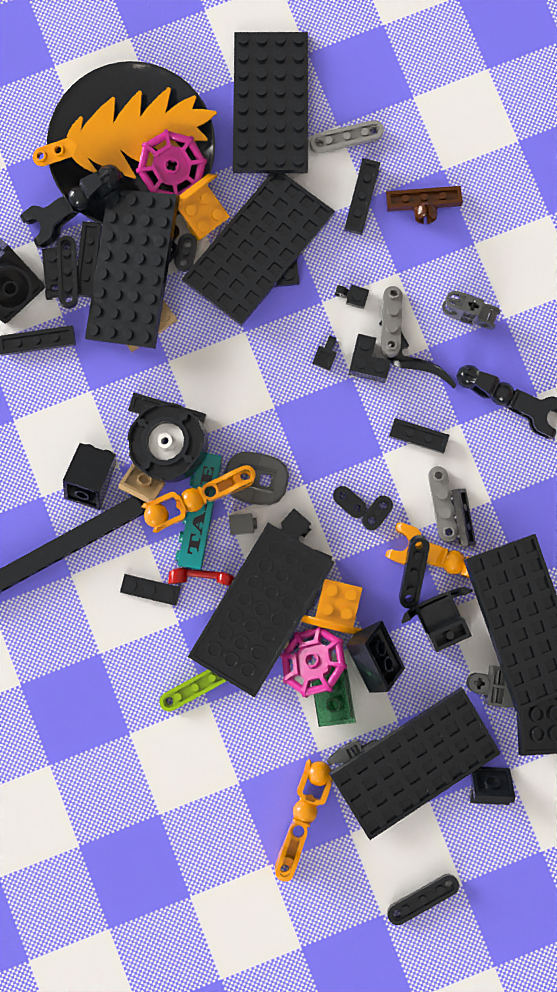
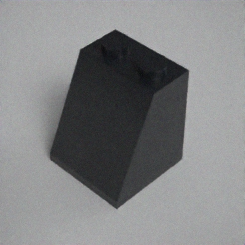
(89, 475)

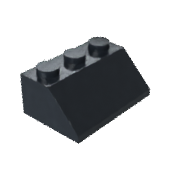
(376, 657)

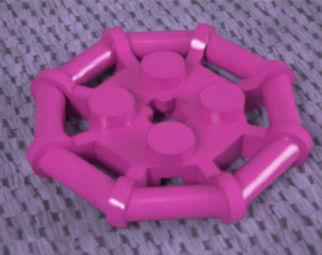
(172, 154)
(322, 665)

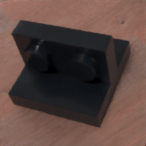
(492, 786)

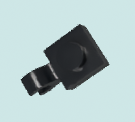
(355, 296)
(325, 356)

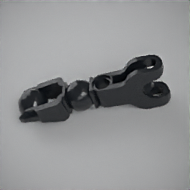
(55, 215)
(517, 401)

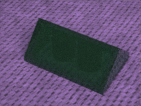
(335, 706)

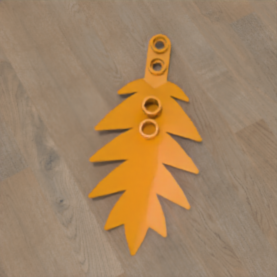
(104, 138)

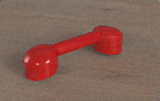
(180, 575)

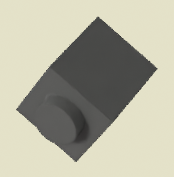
(242, 524)

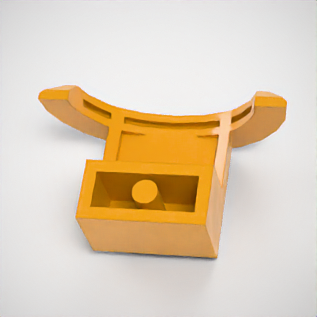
(201, 208)
(336, 607)

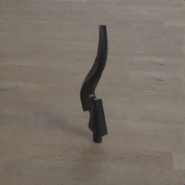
(418, 364)

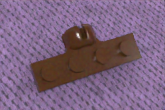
(424, 201)

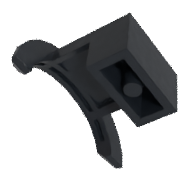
(441, 619)

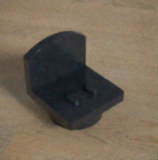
(17, 283)

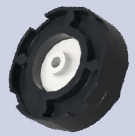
(167, 442)

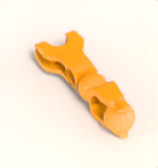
(193, 499)
(451, 561)
(304, 814)

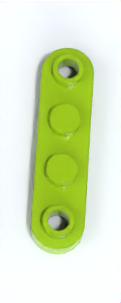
(190, 690)

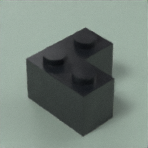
(365, 364)

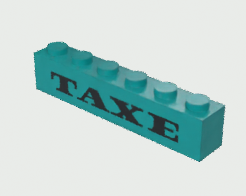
(198, 523)

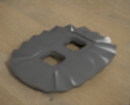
(262, 465)

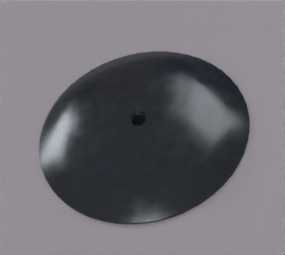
(122, 82)

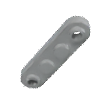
(346, 136)
(391, 321)
(442, 504)

